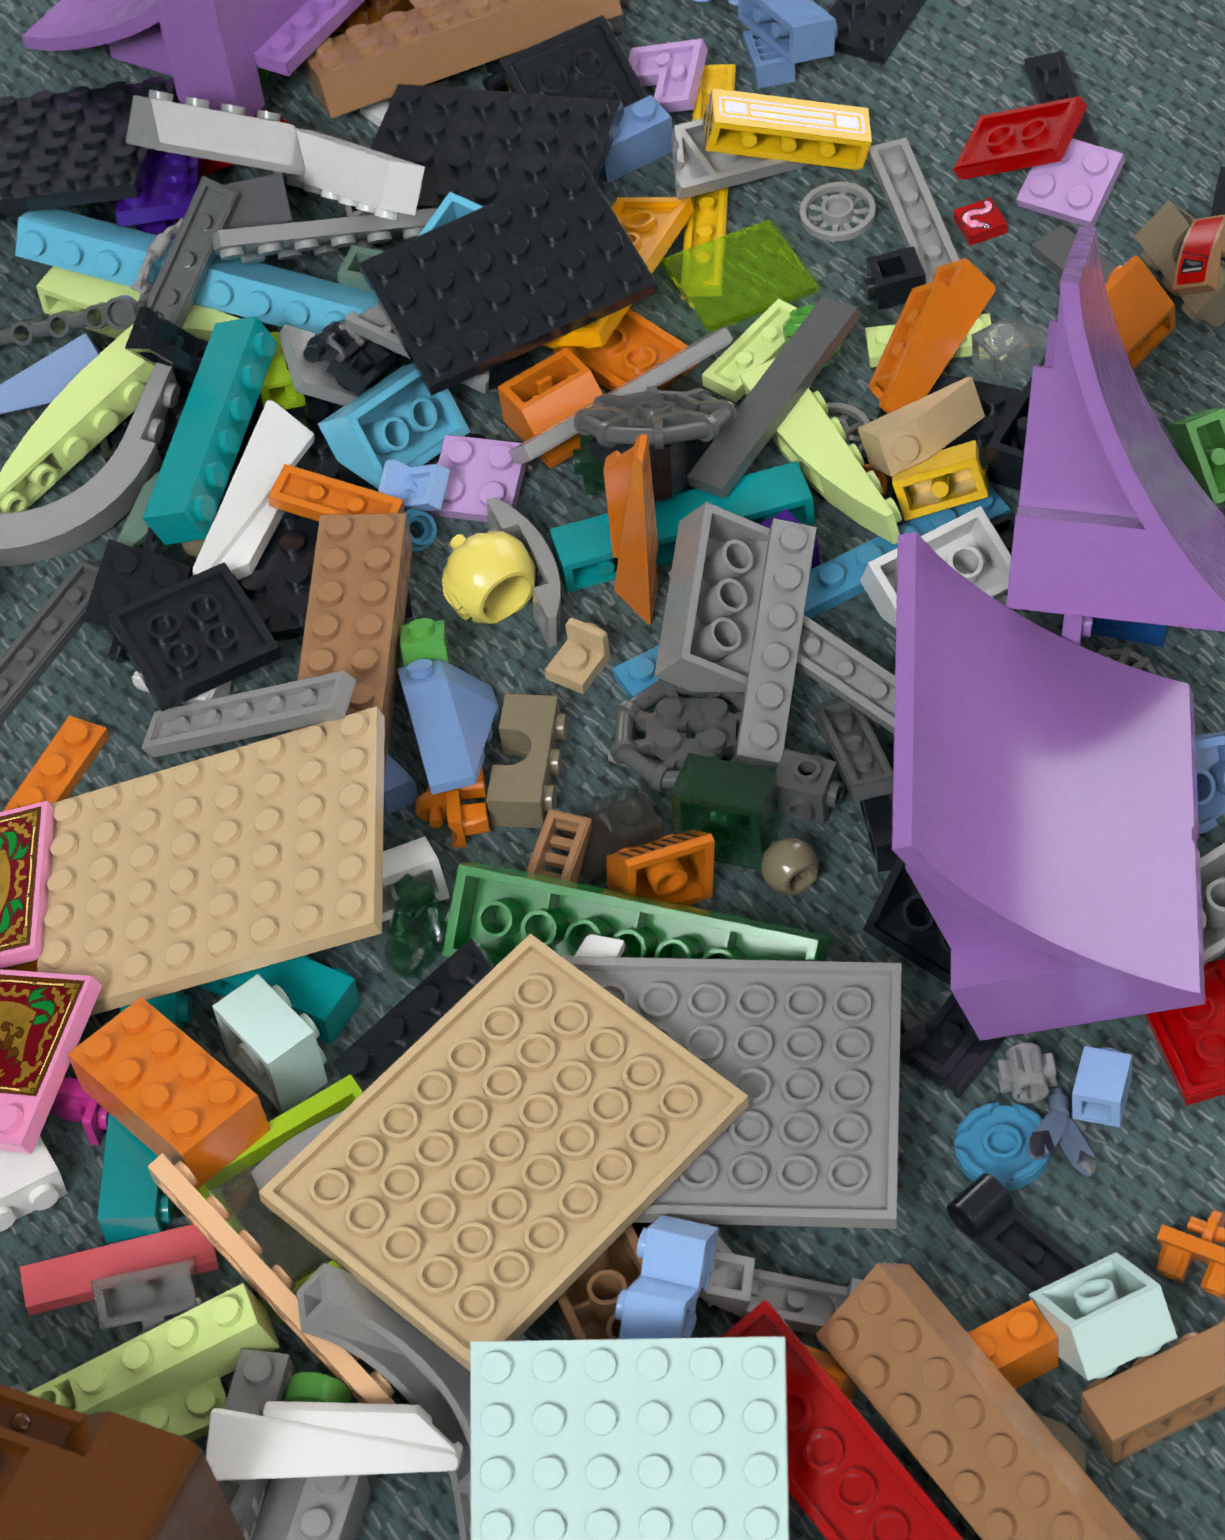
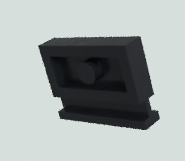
(952, 1050)

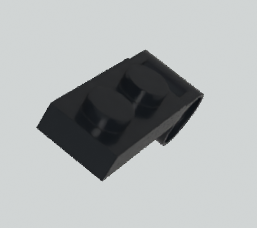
(1016, 1243)

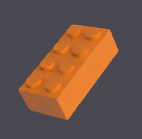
(169, 1091)

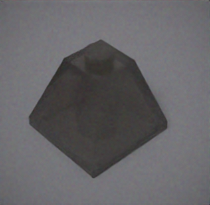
(618, 823)

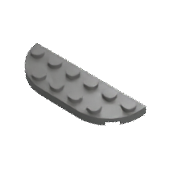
(322, 236)

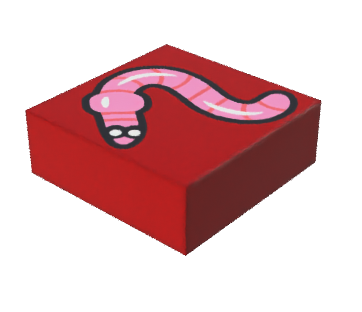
(980, 221)

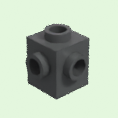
(807, 786)

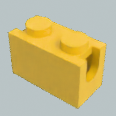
(942, 481)

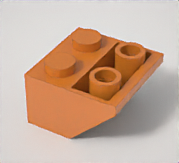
(1140, 309)
(547, 396)

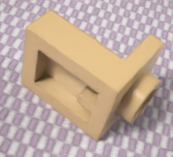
(580, 656)

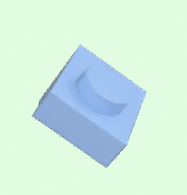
(418, 486)

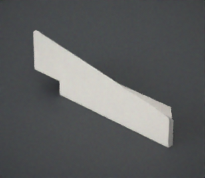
(245, 518)
(327, 1441)

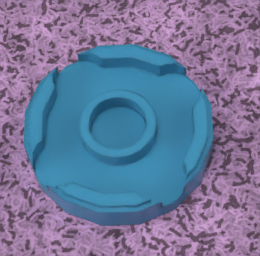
(1005, 1154)

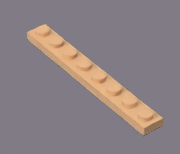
(271, 1284)

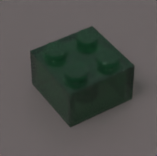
(730, 803)

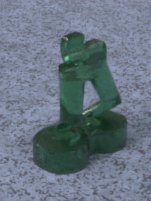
(413, 949)

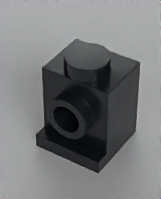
(892, 277)

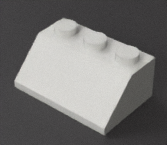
(964, 543)

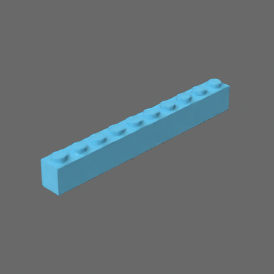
(229, 286)

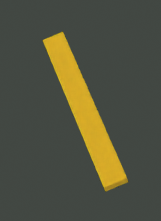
(710, 208)

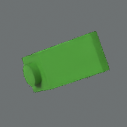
(1201, 448)

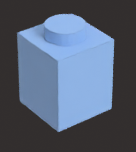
(1102, 1086)

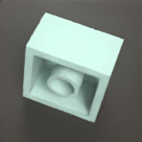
(271, 1042)
(1105, 1316)

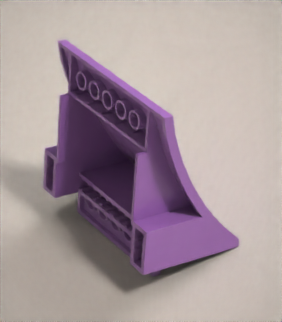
(202, 43)
(1104, 500)
(1042, 811)

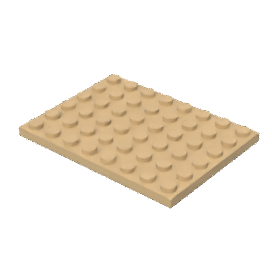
(220, 863)
(504, 1151)

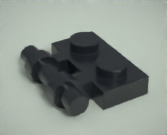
(352, 358)

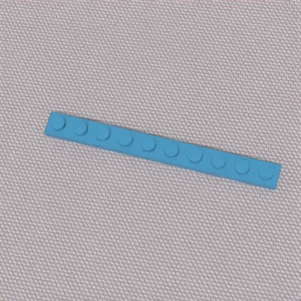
(828, 583)

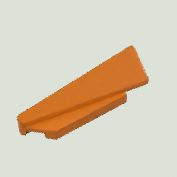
(929, 333)
(633, 526)

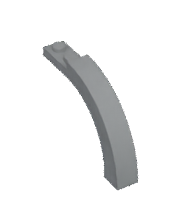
(106, 497)
(351, 1316)

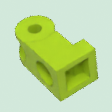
(278, 382)

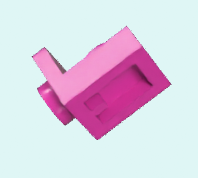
(76, 1106)

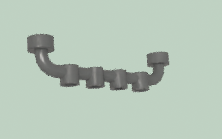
(117, 313)

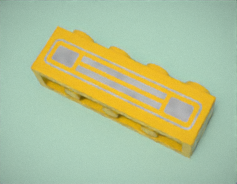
(787, 129)

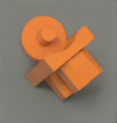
(461, 818)
(1181, 1248)

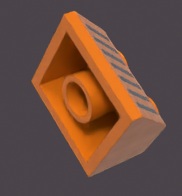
(667, 869)

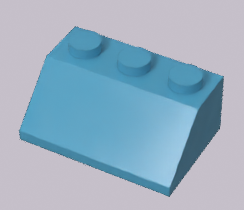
(392, 422)

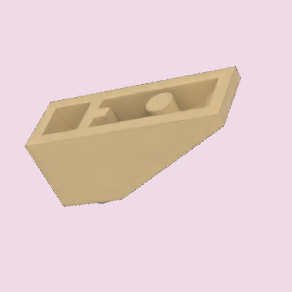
(921, 427)

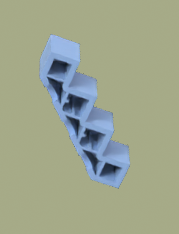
(673, 1273)

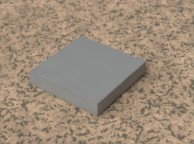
(307, 376)

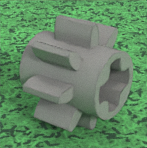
(1027, 1072)

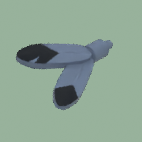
(1060, 1128)

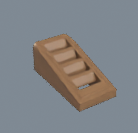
(573, 862)

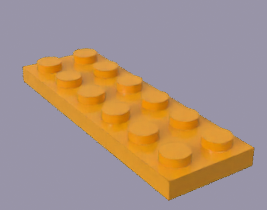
(652, 227)

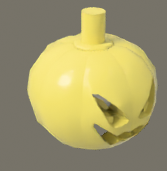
(488, 576)

